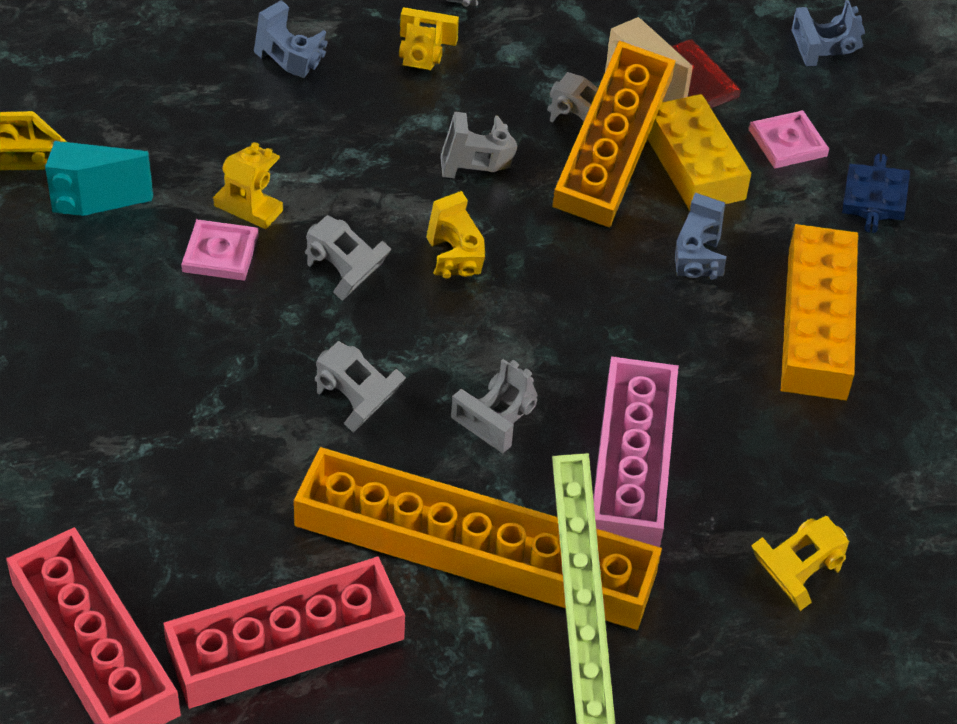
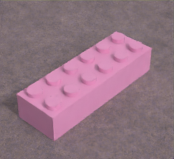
(635, 449)

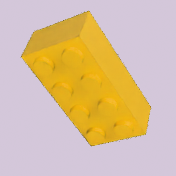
(698, 151)

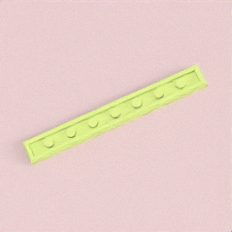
(583, 590)

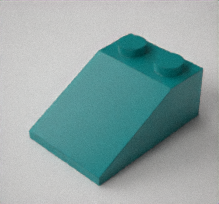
(96, 178)

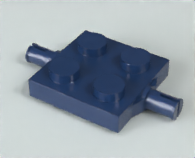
(876, 192)

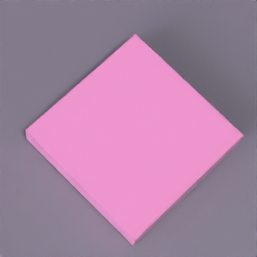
(788, 139)
(220, 250)

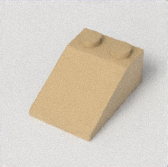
(641, 35)

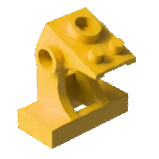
(423, 44)
(244, 180)
(460, 232)
(788, 568)

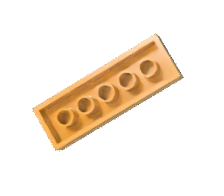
(613, 134)
(820, 313)

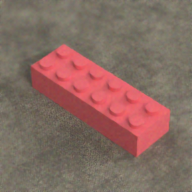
(284, 631)
(92, 633)

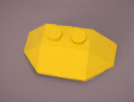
(25, 141)

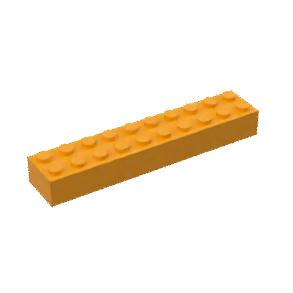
(464, 533)

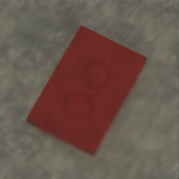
(707, 76)

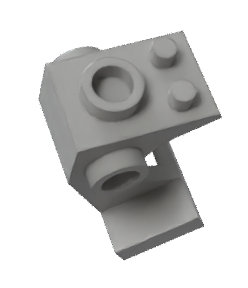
(571, 96)
(462, 144)
(352, 267)
(511, 389)
(364, 397)

